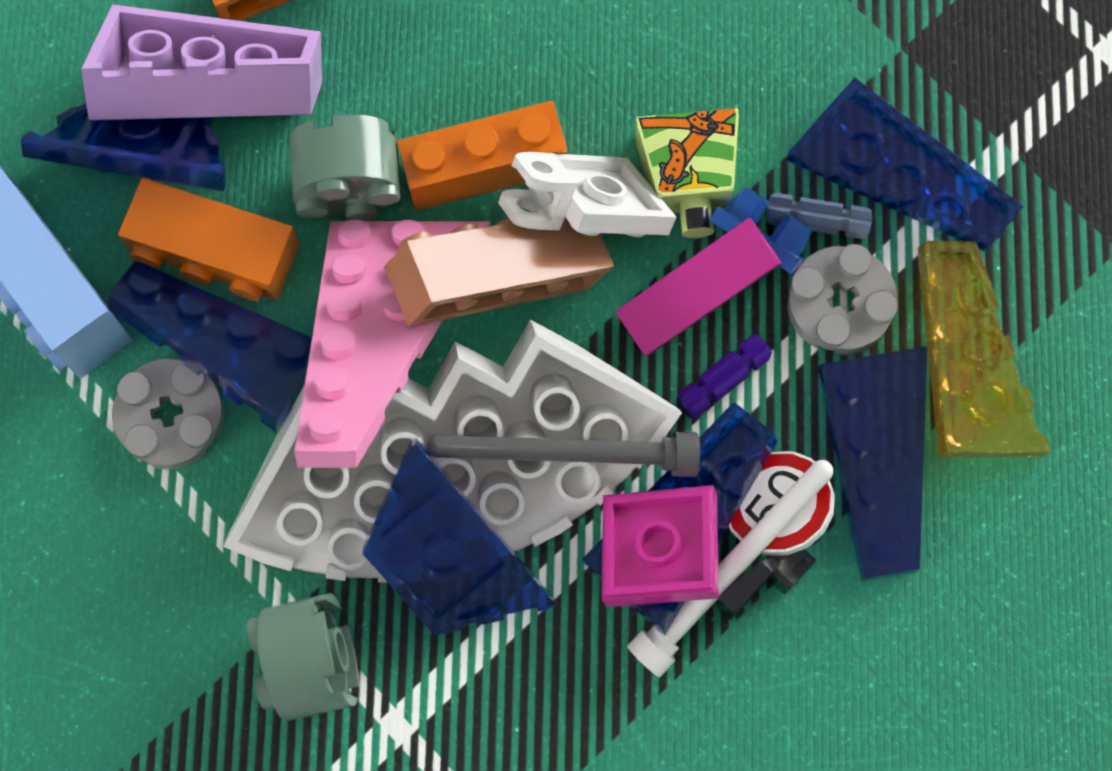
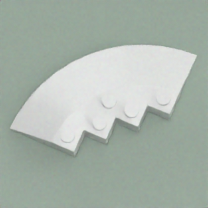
(543, 391)

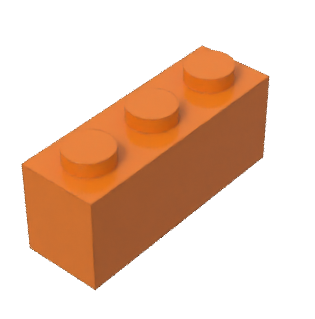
(477, 154)
(209, 240)

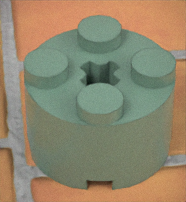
(344, 168)
(303, 658)

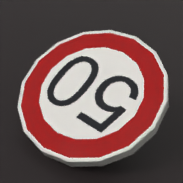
(773, 481)

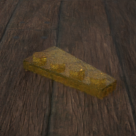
(972, 371)

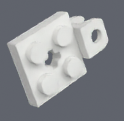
(589, 191)

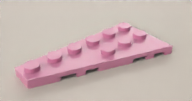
(358, 342)

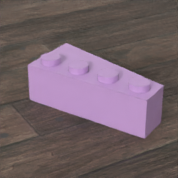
(198, 67)

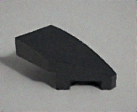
(779, 570)

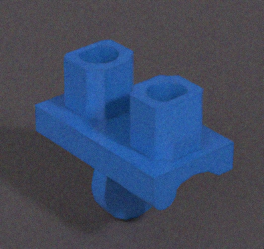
(787, 240)

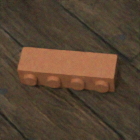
(492, 269)

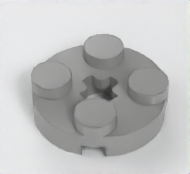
(851, 270)
(143, 394)

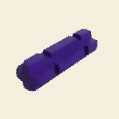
(723, 376)

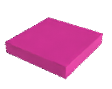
(660, 546)

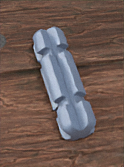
(821, 215)

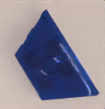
(153, 149)
(445, 552)

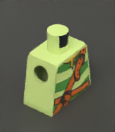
(690, 163)

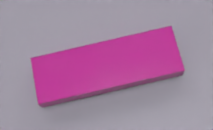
(698, 287)

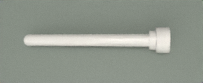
(654, 647)

